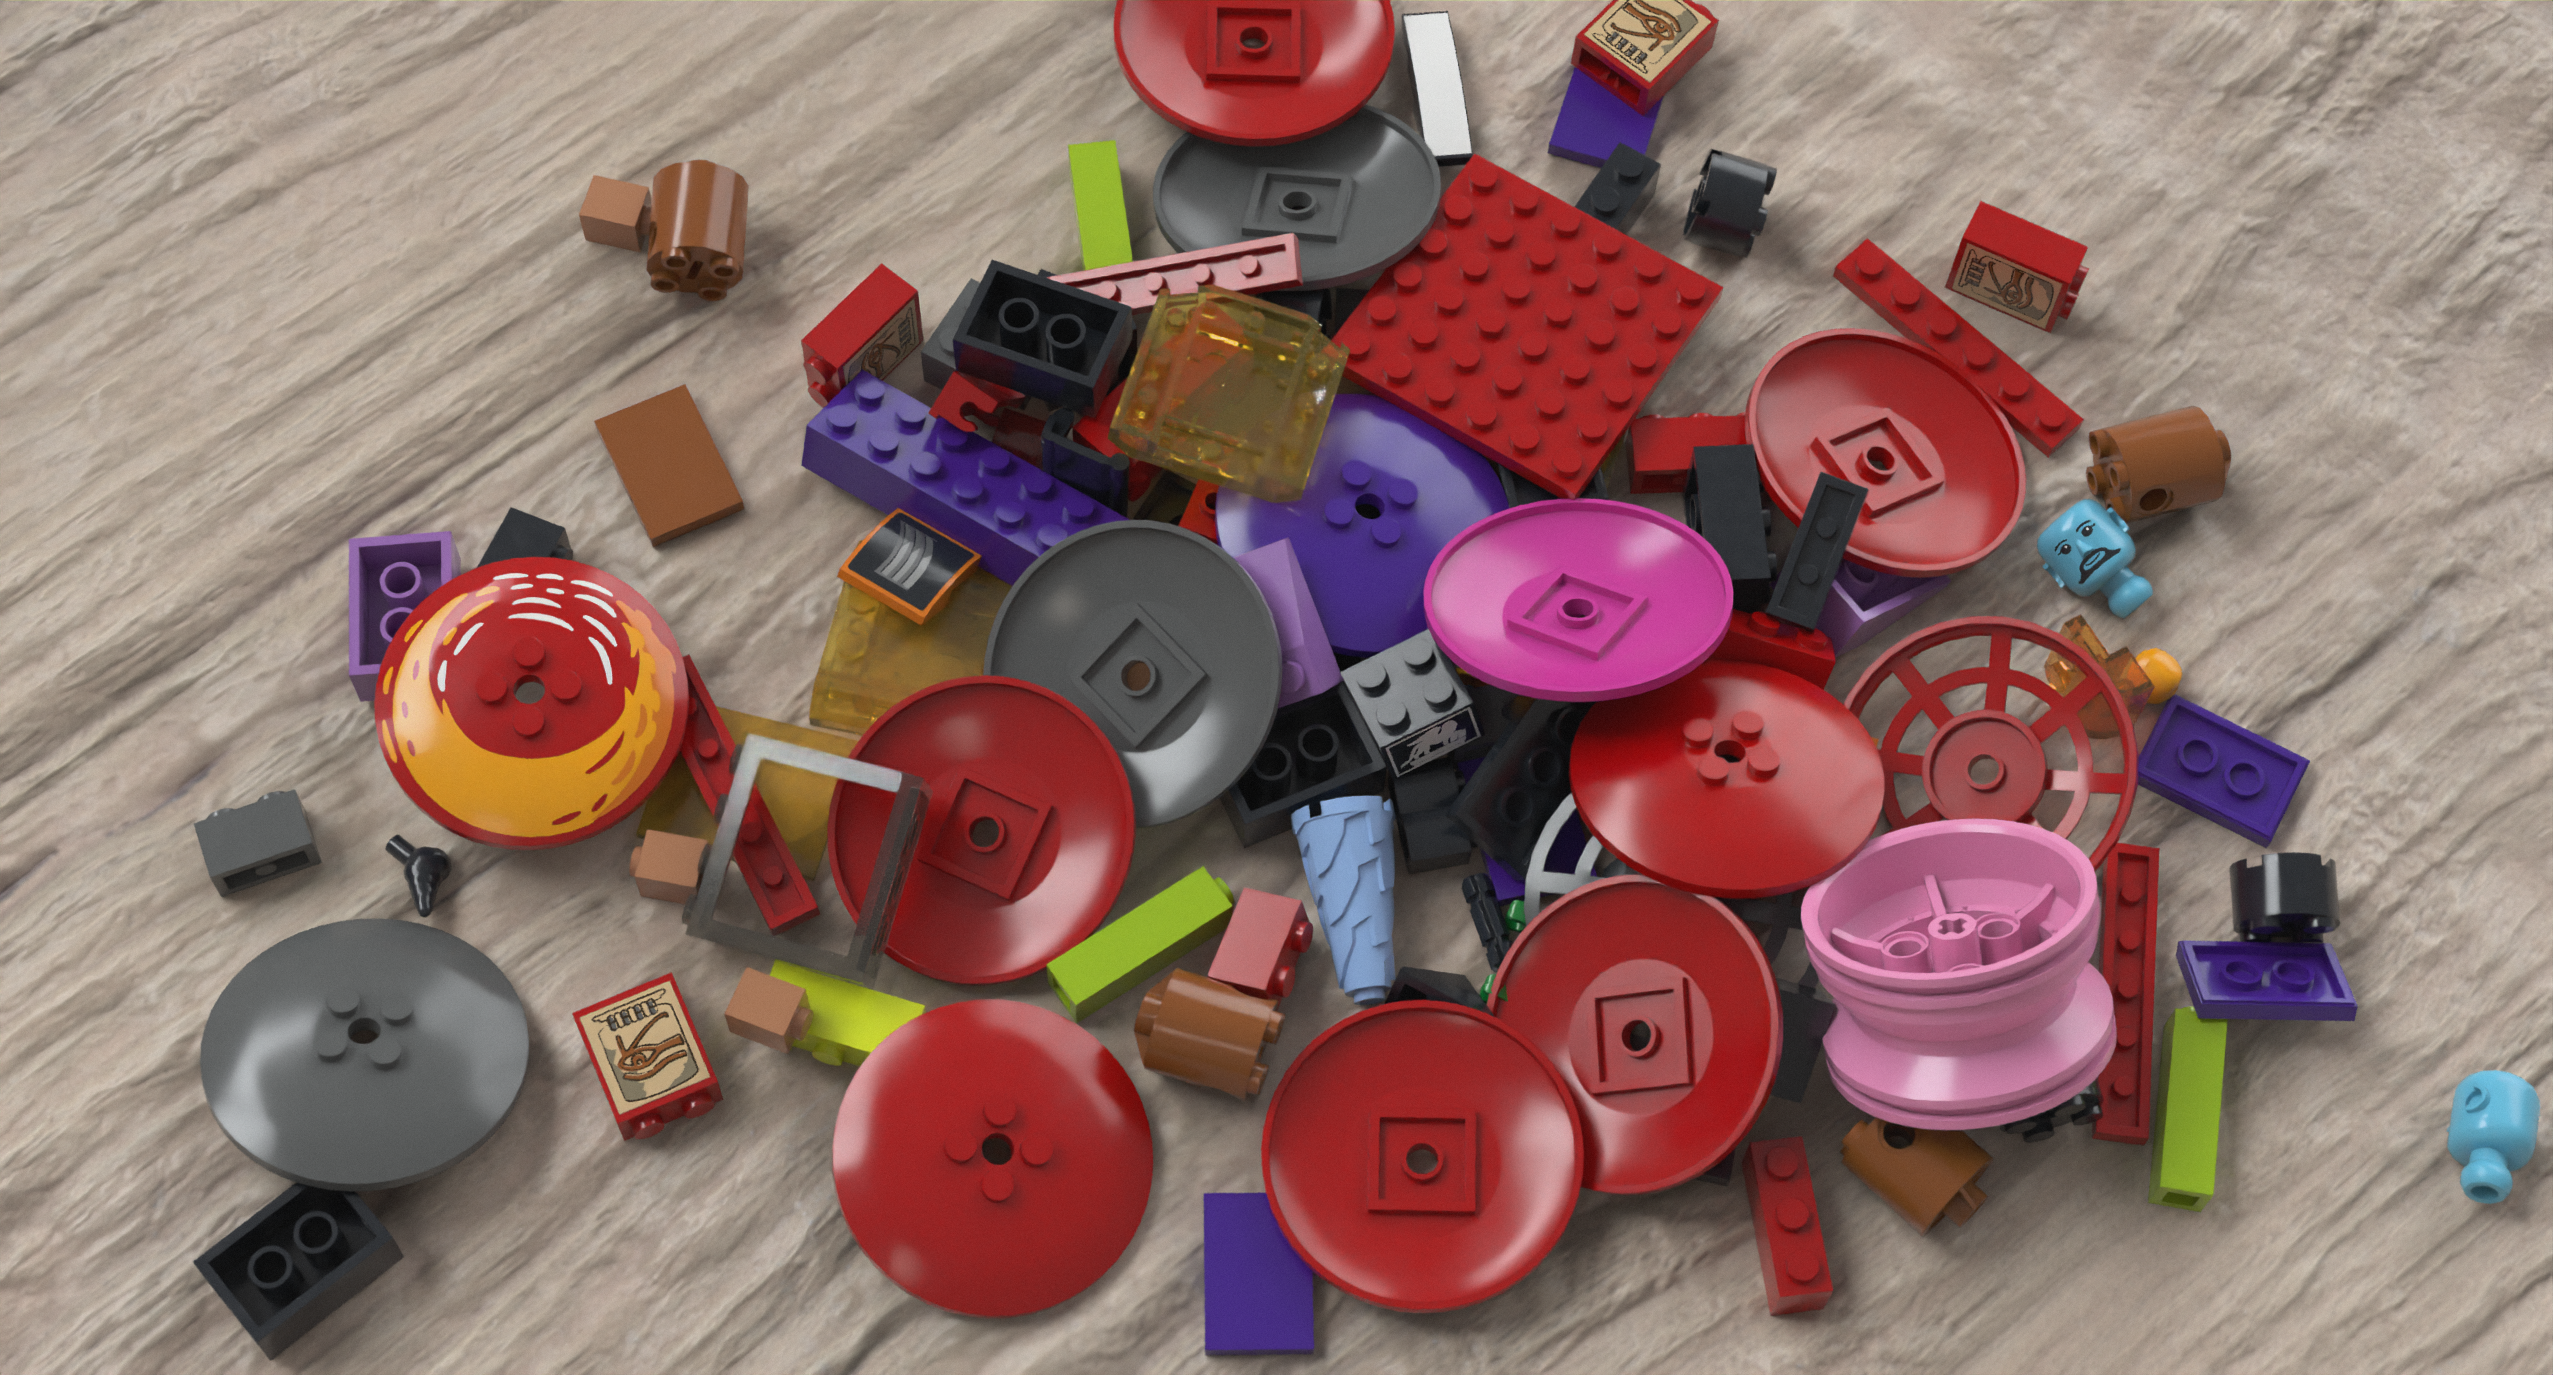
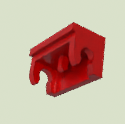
(972, 396)

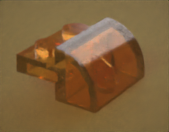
(2119, 666)

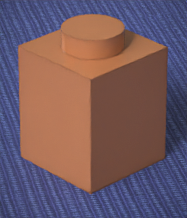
(616, 213)
(667, 866)
(769, 1011)

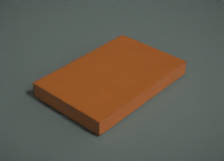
(669, 465)

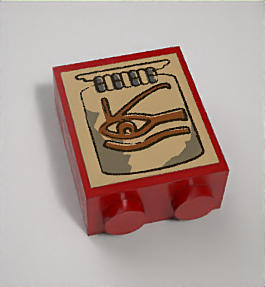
(1643, 47)
(2018, 268)
(864, 332)
(648, 1057)

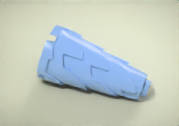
(1352, 883)

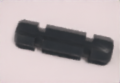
(1487, 918)

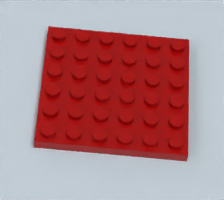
(1525, 328)

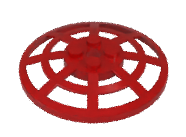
(1998, 735)

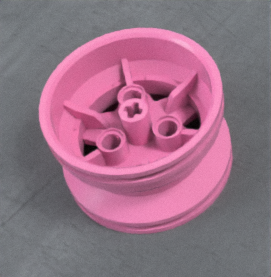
(1961, 974)

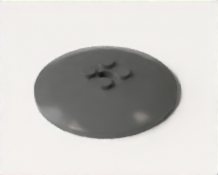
(1364, 188)
(1163, 601)
(377, 1112)

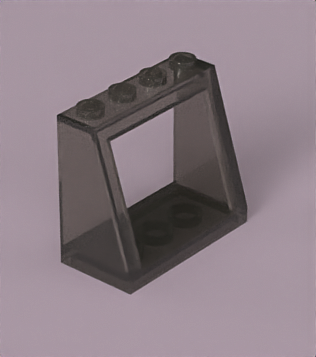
(886, 882)

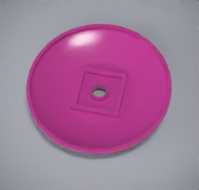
(1515, 583)

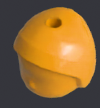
(2163, 673)

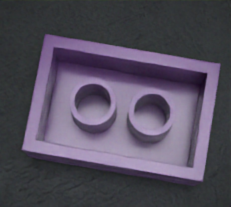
(385, 585)

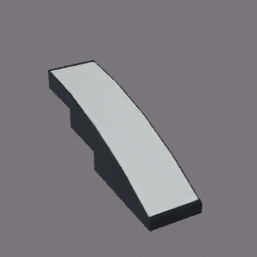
(1437, 87)

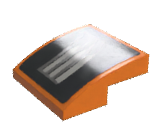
(909, 566)

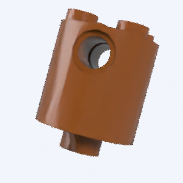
(697, 229)
(2159, 464)
(1207, 1033)
(1925, 1179)

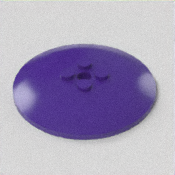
(1358, 569)

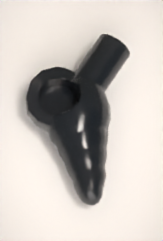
(423, 871)

